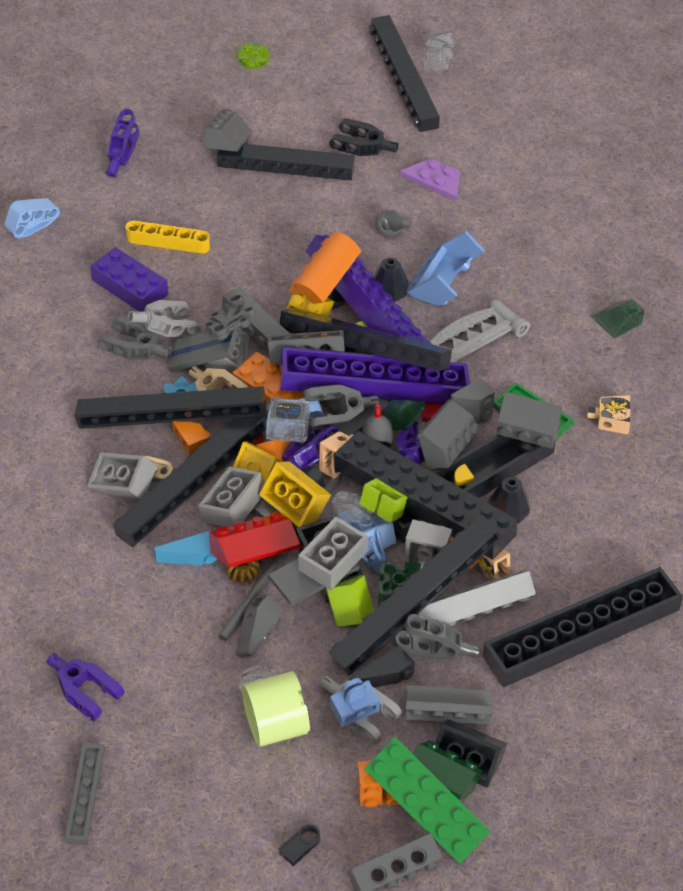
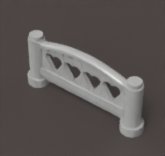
(505, 322)

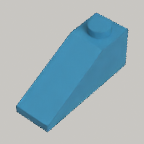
(190, 550)

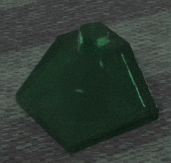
(620, 317)
(403, 413)

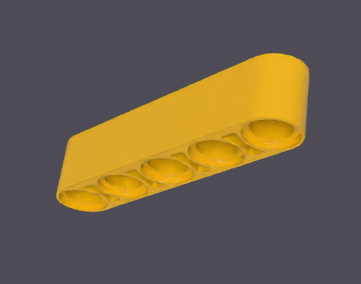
(167, 237)

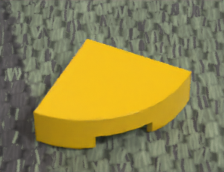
(463, 476)

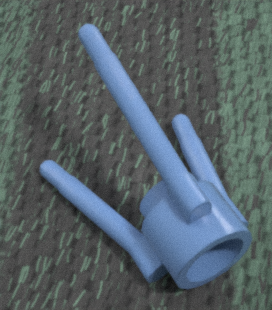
(377, 557)

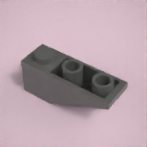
(257, 621)

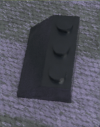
(472, 746)

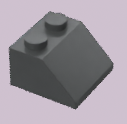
(476, 399)

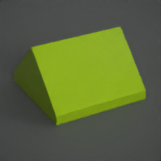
(350, 601)

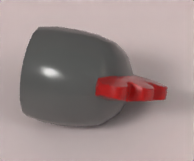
(379, 427)

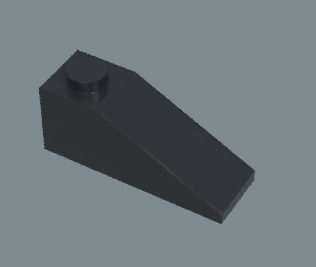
(388, 669)

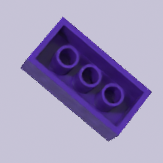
(128, 279)

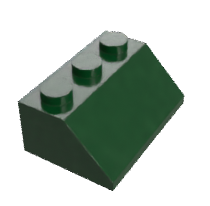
(454, 773)

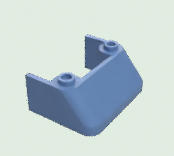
(441, 268)

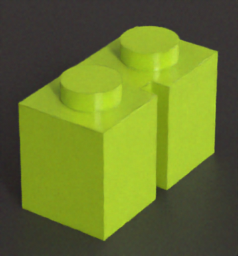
(384, 500)

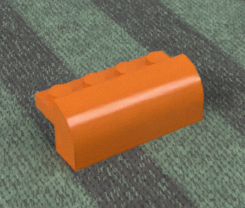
(326, 268)

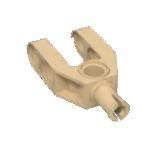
(214, 379)

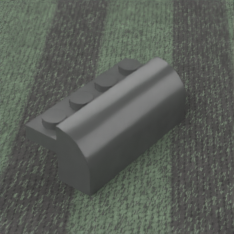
(449, 703)

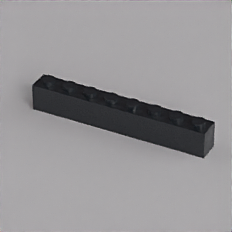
(289, 161)

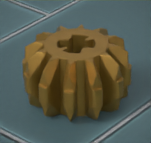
(243, 572)

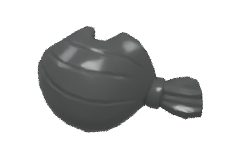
(390, 223)

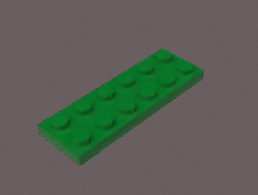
(427, 800)

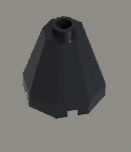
(392, 278)
(511, 499)

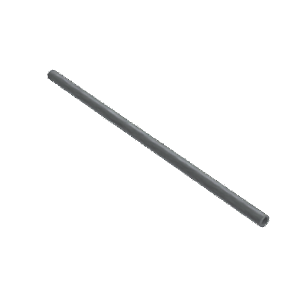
(263, 579)

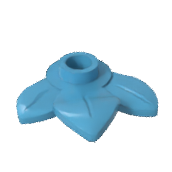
(180, 385)

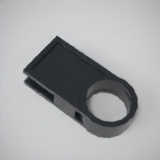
(296, 848)

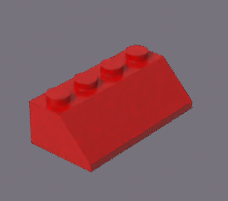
(253, 539)

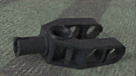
(371, 145)

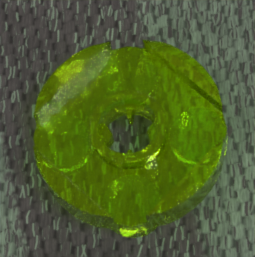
(260, 52)

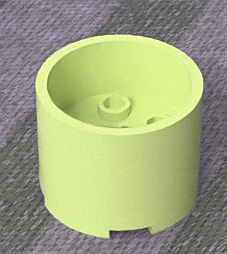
(275, 709)

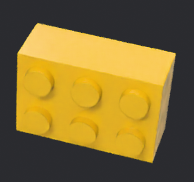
(294, 494)

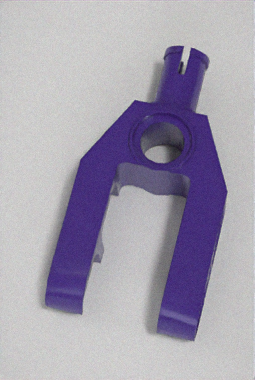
(118, 151)
(409, 445)
(306, 455)
(83, 671)

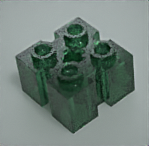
(393, 577)

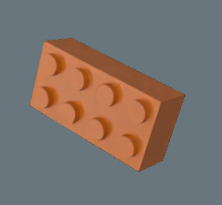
(259, 372)

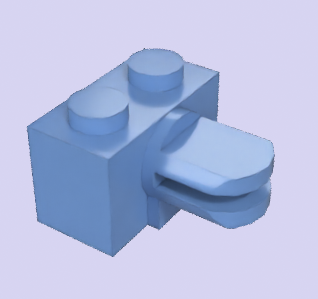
(354, 702)

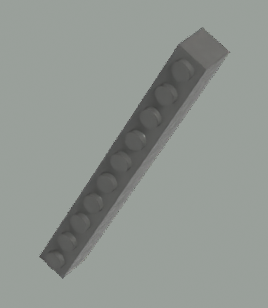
(264, 325)

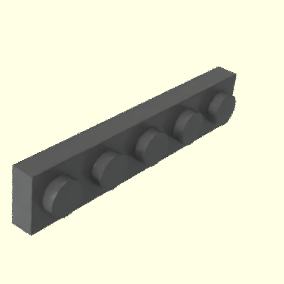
(84, 793)

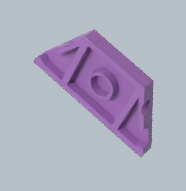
(434, 176)

